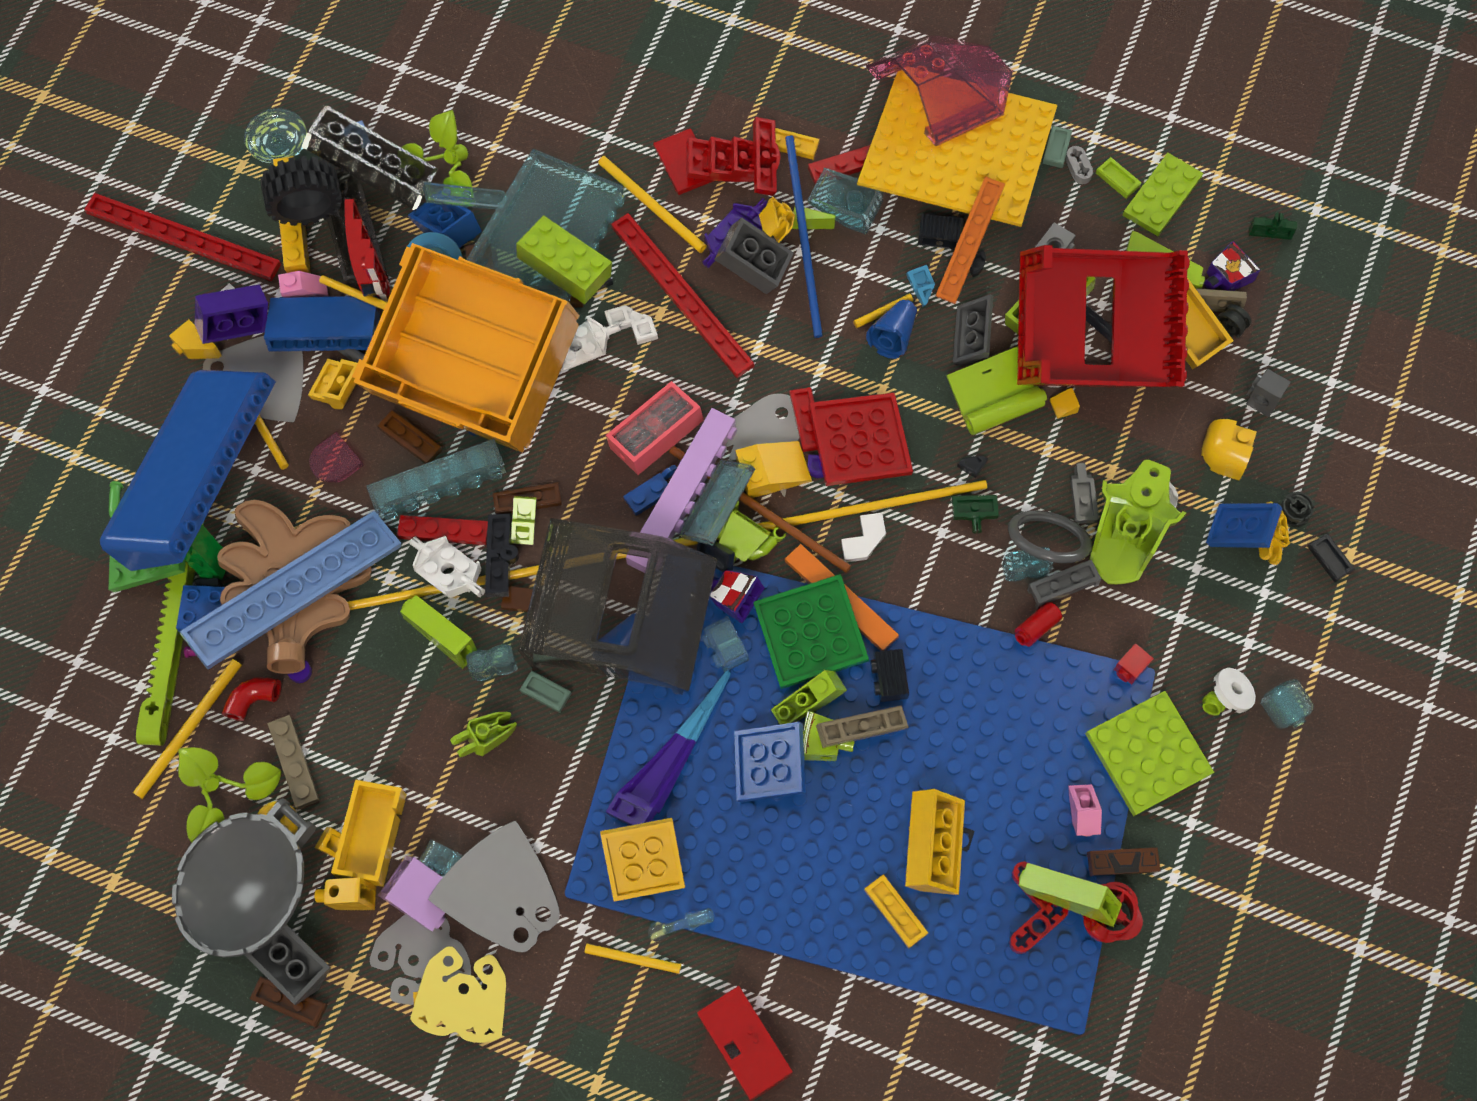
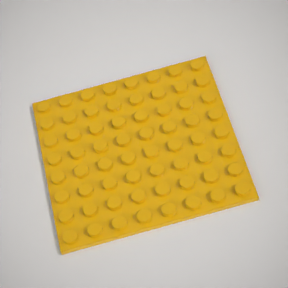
(951, 174)

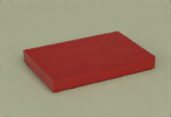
(673, 157)

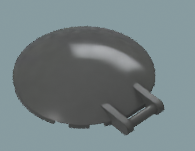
(241, 881)

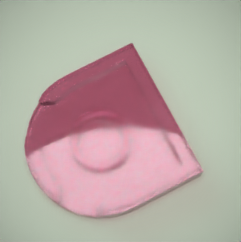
(333, 460)

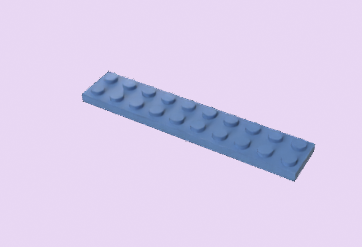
(290, 590)

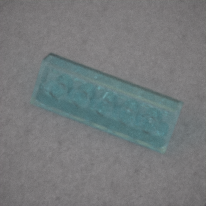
(436, 480)

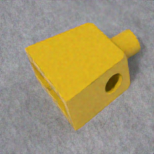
(347, 894)

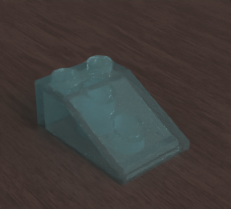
(850, 203)

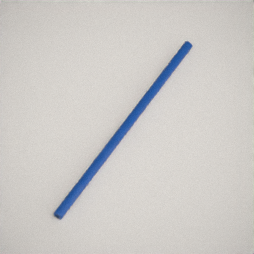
(807, 261)

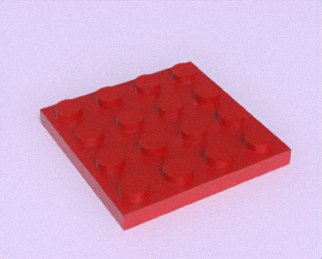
(860, 439)

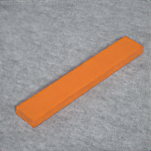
(970, 240)
(868, 621)

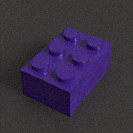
(230, 313)

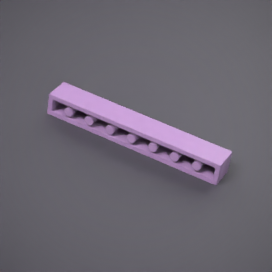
(688, 480)

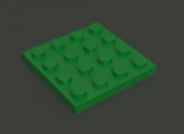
(811, 631)

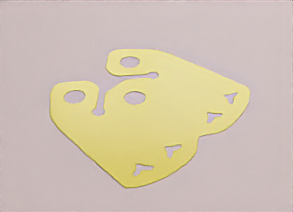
(460, 1011)

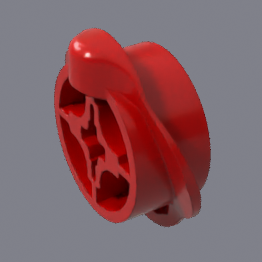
(1132, 925)

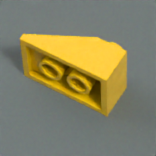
(775, 465)

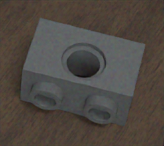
(1267, 392)

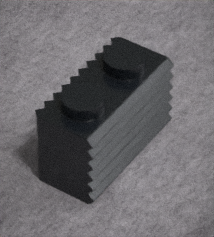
(940, 231)
(890, 675)

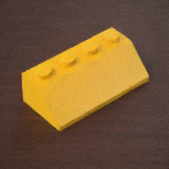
(935, 842)

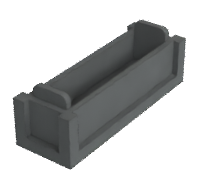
(1064, 583)

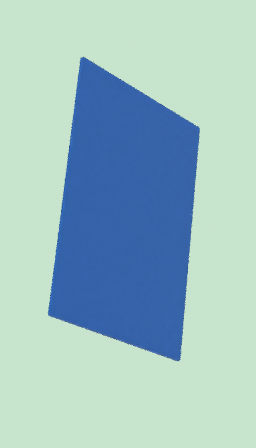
(792, 870)

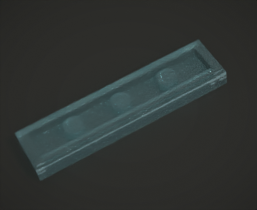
(462, 195)

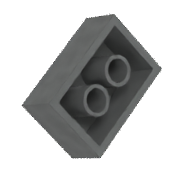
(754, 256)

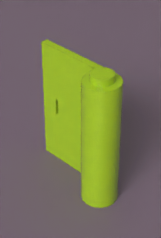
(993, 396)

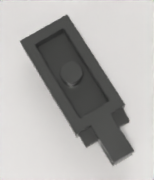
(1083, 496)

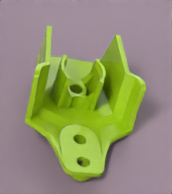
(1133, 523)

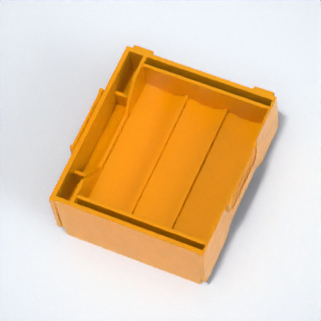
(468, 347)

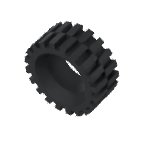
(301, 191)

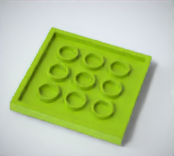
(1149, 753)

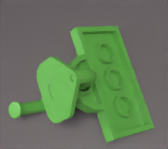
(121, 577)

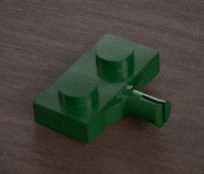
(1273, 228)
(975, 509)

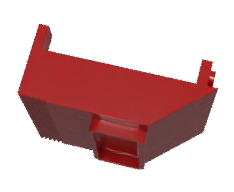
(1146, 317)

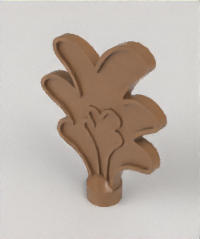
(276, 548)

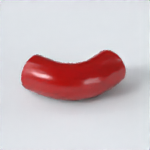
(247, 693)

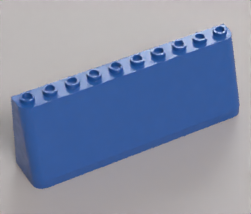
(185, 468)

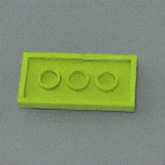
(1162, 194)

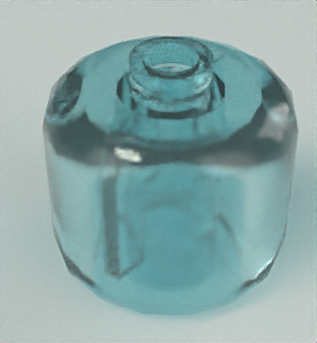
(1287, 704)

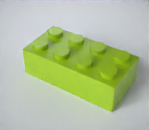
(564, 259)

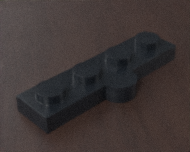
(499, 555)

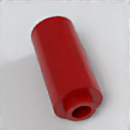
(1038, 624)

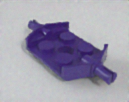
(718, 234)

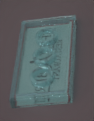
(717, 502)

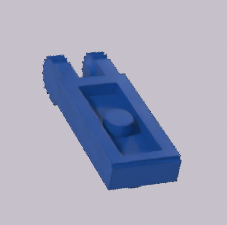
(649, 492)

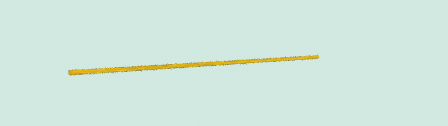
(796, 520)

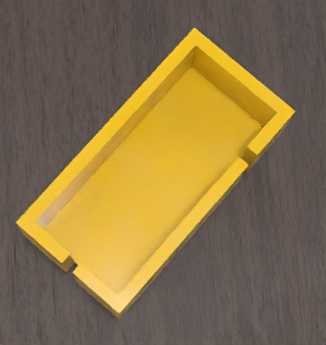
(1205, 332)
(369, 832)

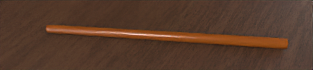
(778, 521)

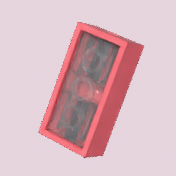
(654, 427)

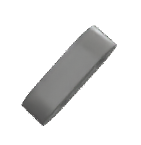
(1083, 163)

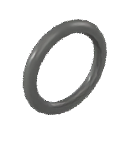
(1043, 554)

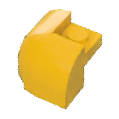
(1228, 448)

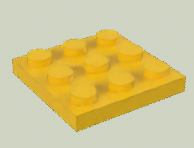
(642, 859)

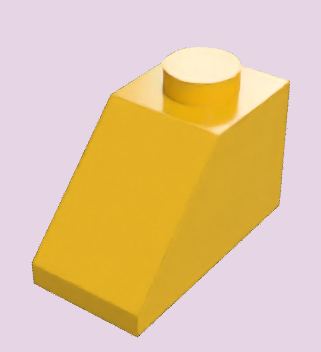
(187, 341)

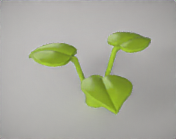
(444, 131)
(198, 769)

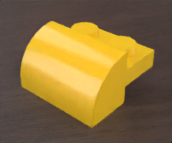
(334, 383)

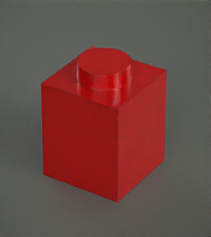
(1133, 664)

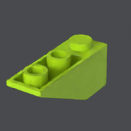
(810, 697)

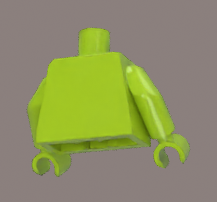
(747, 537)

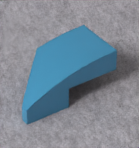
(921, 283)

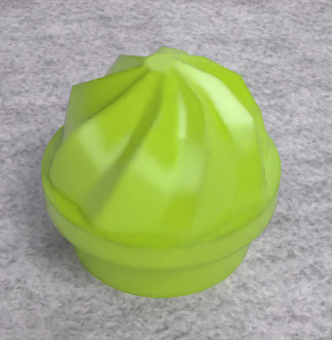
(1212, 704)

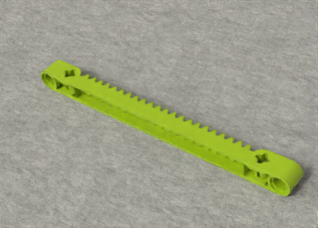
(153, 727)

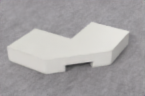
(641, 324)
(862, 547)

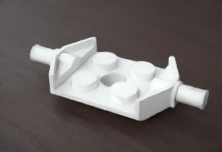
(593, 343)
(439, 555)

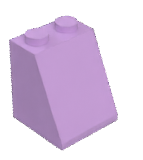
(410, 890)

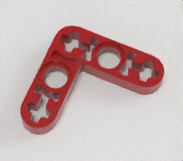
(1044, 906)

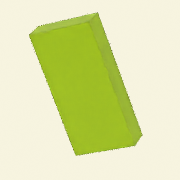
(1118, 177)

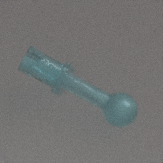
(658, 931)

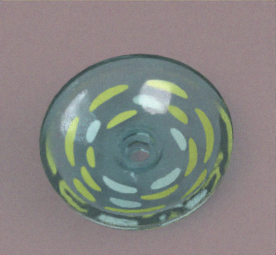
(271, 128)

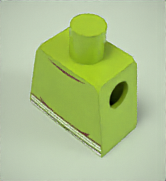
(812, 744)

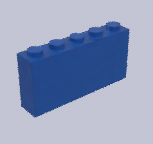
(320, 324)

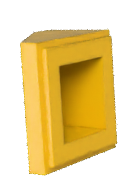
(1065, 403)
(329, 841)

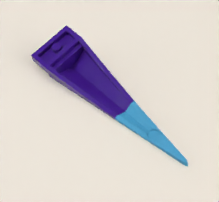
(651, 786)

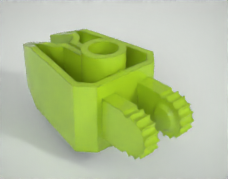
(484, 733)

